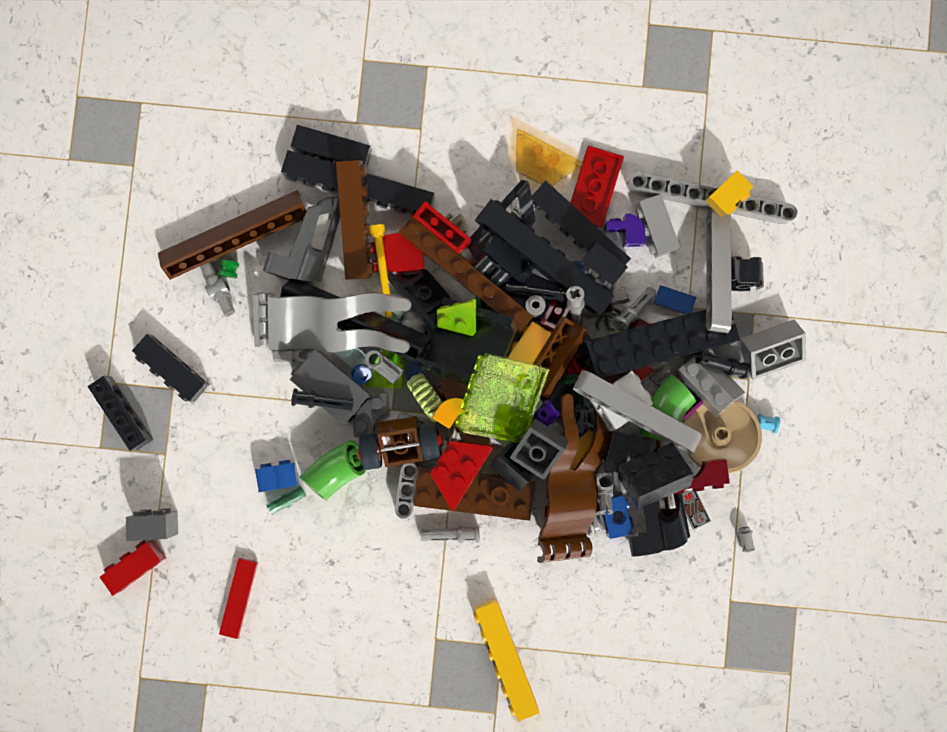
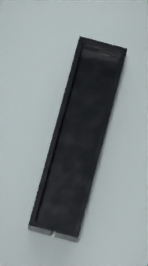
(653, 344)

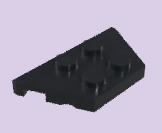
(423, 293)

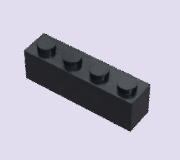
(329, 146)
(170, 368)

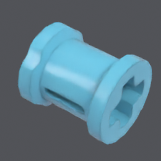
(769, 423)

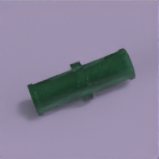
(286, 500)

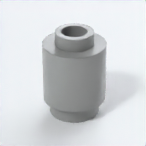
(535, 312)

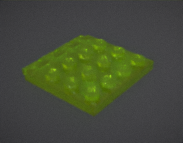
(501, 398)

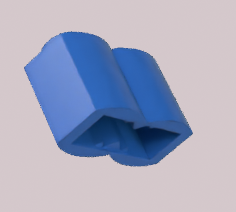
(276, 477)

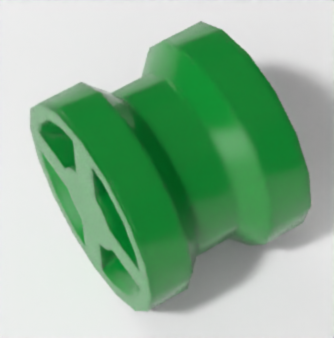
(228, 269)

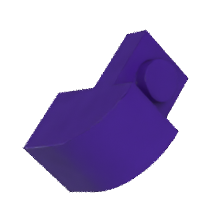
(632, 230)

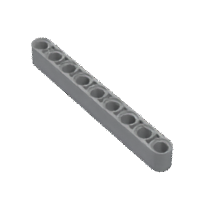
(702, 195)

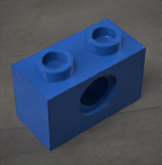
(625, 524)

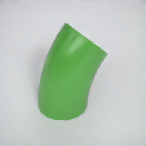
(672, 399)
(334, 470)

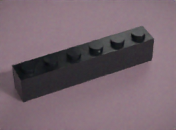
(573, 221)

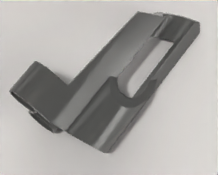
(305, 261)

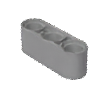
(401, 498)

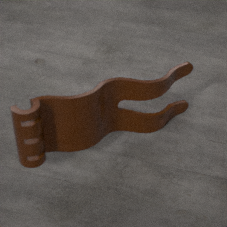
(572, 492)

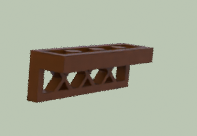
(562, 355)

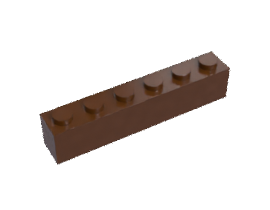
(354, 219)

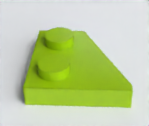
(458, 317)

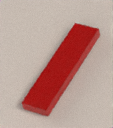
(238, 598)

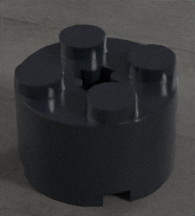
(746, 273)

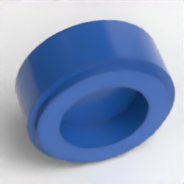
(361, 374)

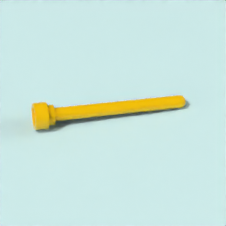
(377, 232)

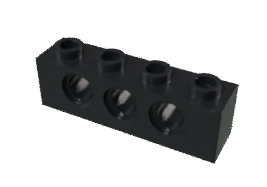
(120, 413)

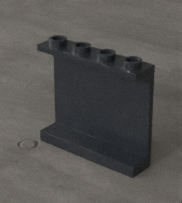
(457, 353)

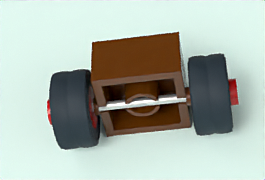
(400, 443)

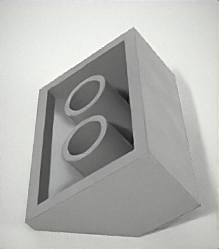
(774, 348)
(710, 385)

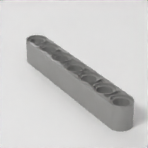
(718, 272)
(637, 411)

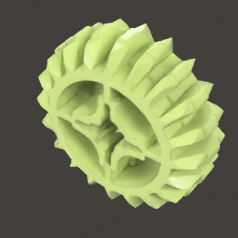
(425, 394)

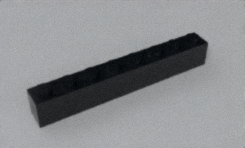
(380, 190)
(543, 256)
(418, 341)

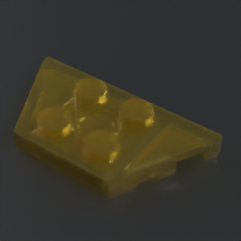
(542, 161)

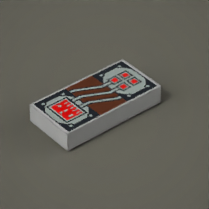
(694, 509)

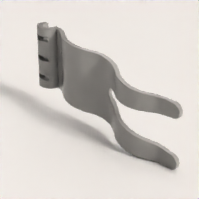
(313, 321)

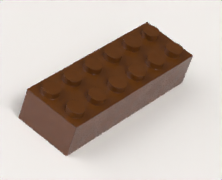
(477, 497)

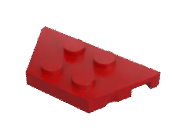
(458, 469)

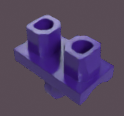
(547, 413)

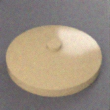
(730, 436)

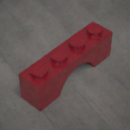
(711, 473)

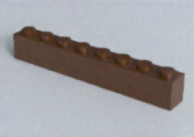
(232, 235)
(463, 273)

